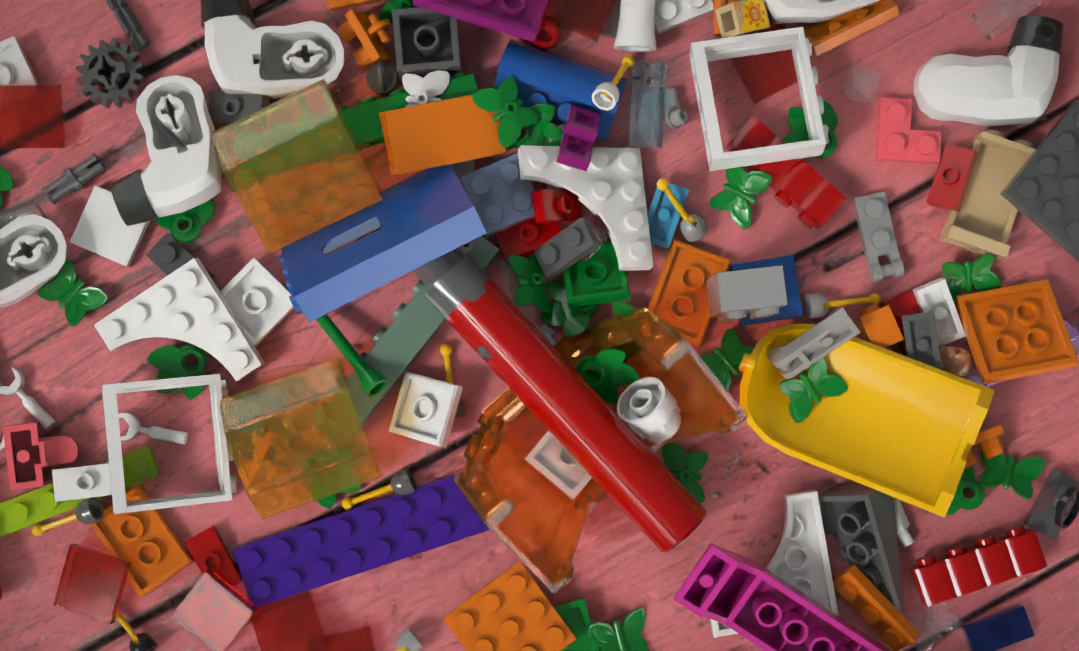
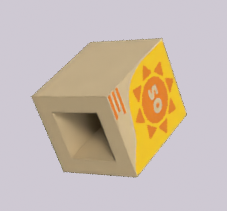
(742, 18)

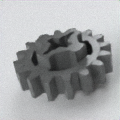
(104, 60)

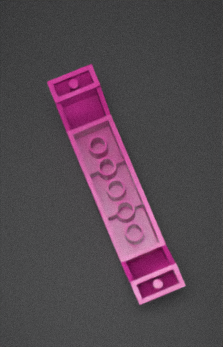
(765, 607)

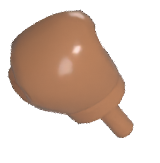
(955, 360)

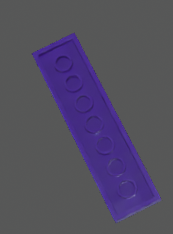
(356, 541)

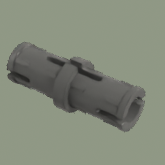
(74, 178)

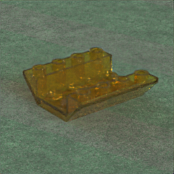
(298, 439)

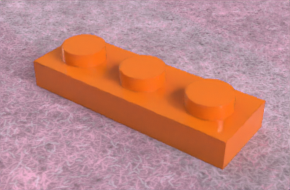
(849, 26)
(875, 608)

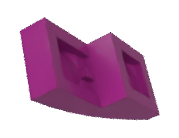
(578, 138)

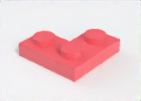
(896, 139)

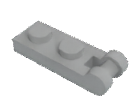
(877, 236)
(813, 344)

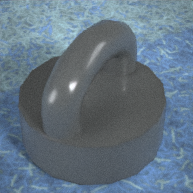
(382, 78)

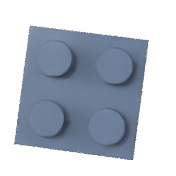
(500, 195)

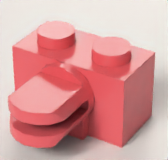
(30, 454)

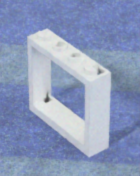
(748, 45)
(226, 481)

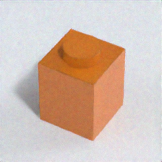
(878, 326)

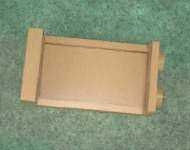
(984, 214)

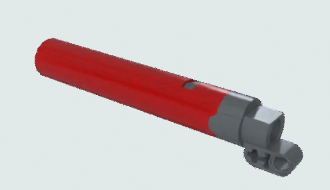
(561, 398)

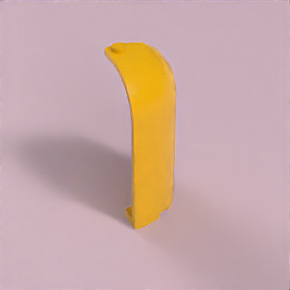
(893, 428)

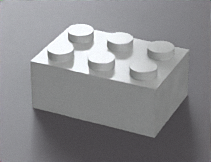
(744, 292)

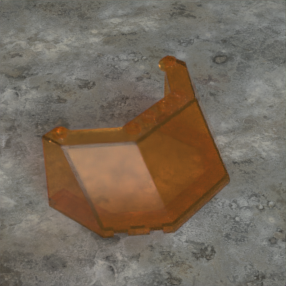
(527, 508)

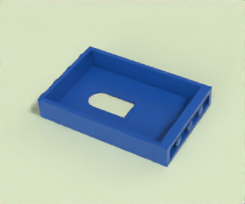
(418, 224)

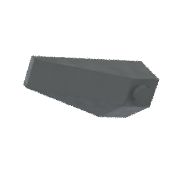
(867, 535)

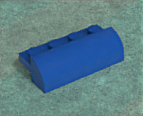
(555, 81)

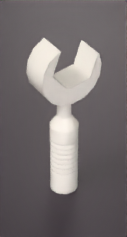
(28, 401)
(153, 432)

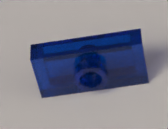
(998, 630)

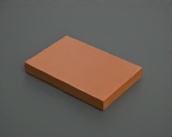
(682, 292)
(145, 541)

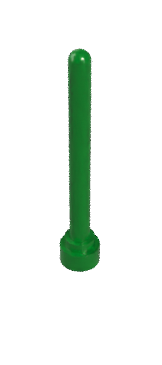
(371, 380)

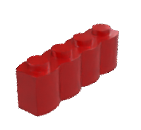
(792, 180)
(978, 566)

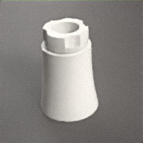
(636, 26)

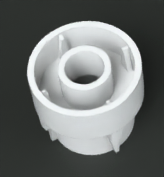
(649, 410)

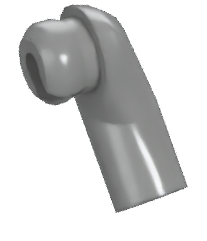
(674, 115)

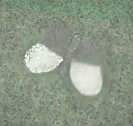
(932, 623)

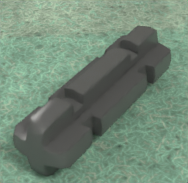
(129, 24)

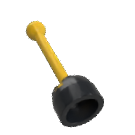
(139, 641)

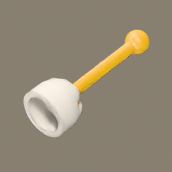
(607, 93)

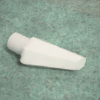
(902, 524)

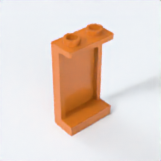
(438, 134)

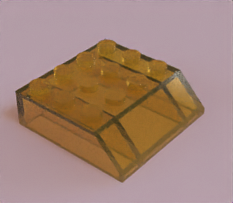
(296, 166)

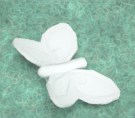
(424, 89)

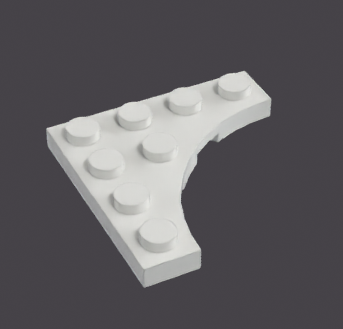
(608, 188)
(186, 309)
(801, 554)

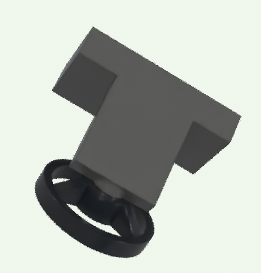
(1054, 504)

